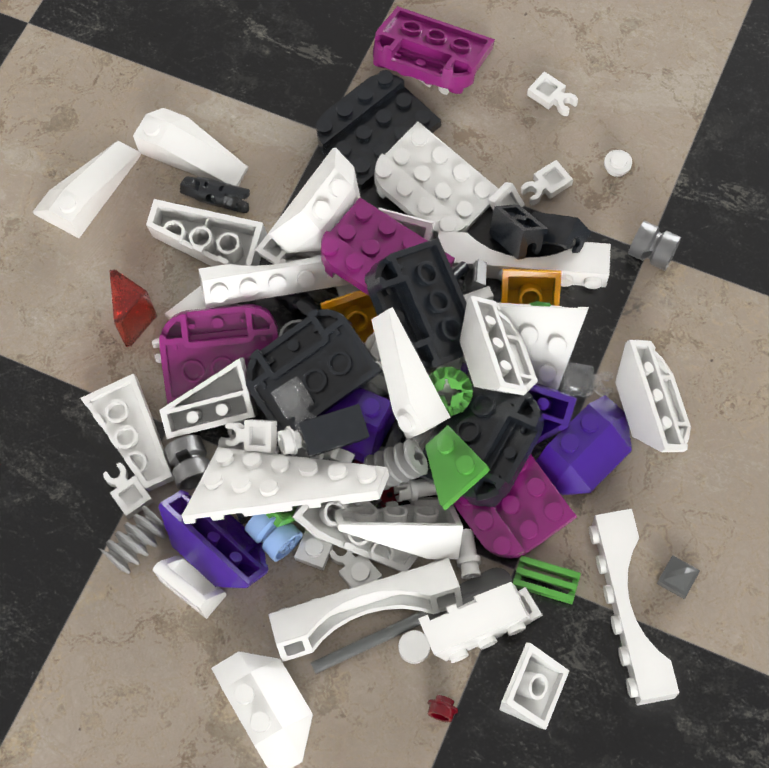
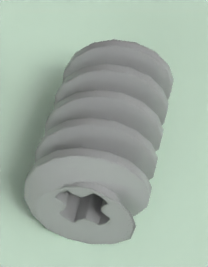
(403, 462)
(135, 540)

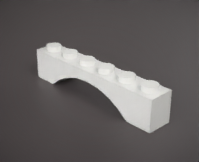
(585, 268)
(244, 283)
(306, 625)
(649, 670)

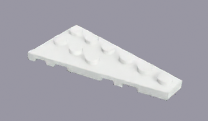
(548, 336)
(276, 482)

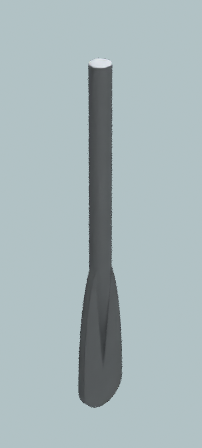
(487, 581)

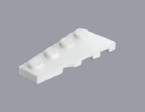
(130, 427)

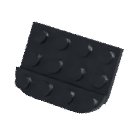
(372, 122)
(425, 299)
(324, 356)
(502, 434)

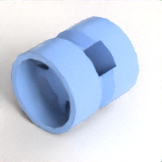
(276, 540)

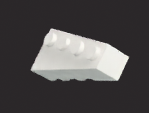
(206, 234)

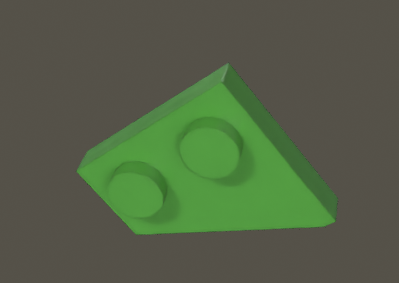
(453, 466)

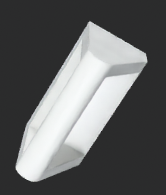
(189, 584)

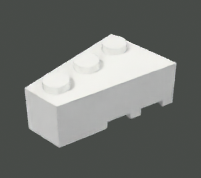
(211, 404)
(476, 623)

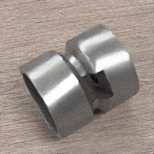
(654, 245)
(188, 459)

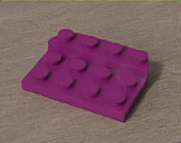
(430, 50)
(362, 240)
(208, 340)
(522, 518)

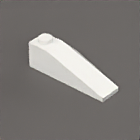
(186, 146)
(82, 194)
(408, 384)
(322, 525)
(414, 528)

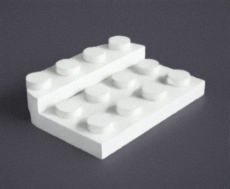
(432, 182)

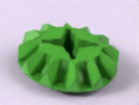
(457, 380)

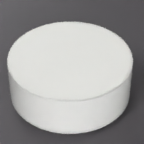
(414, 647)

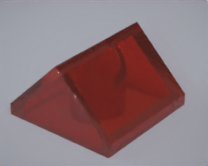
(131, 307)

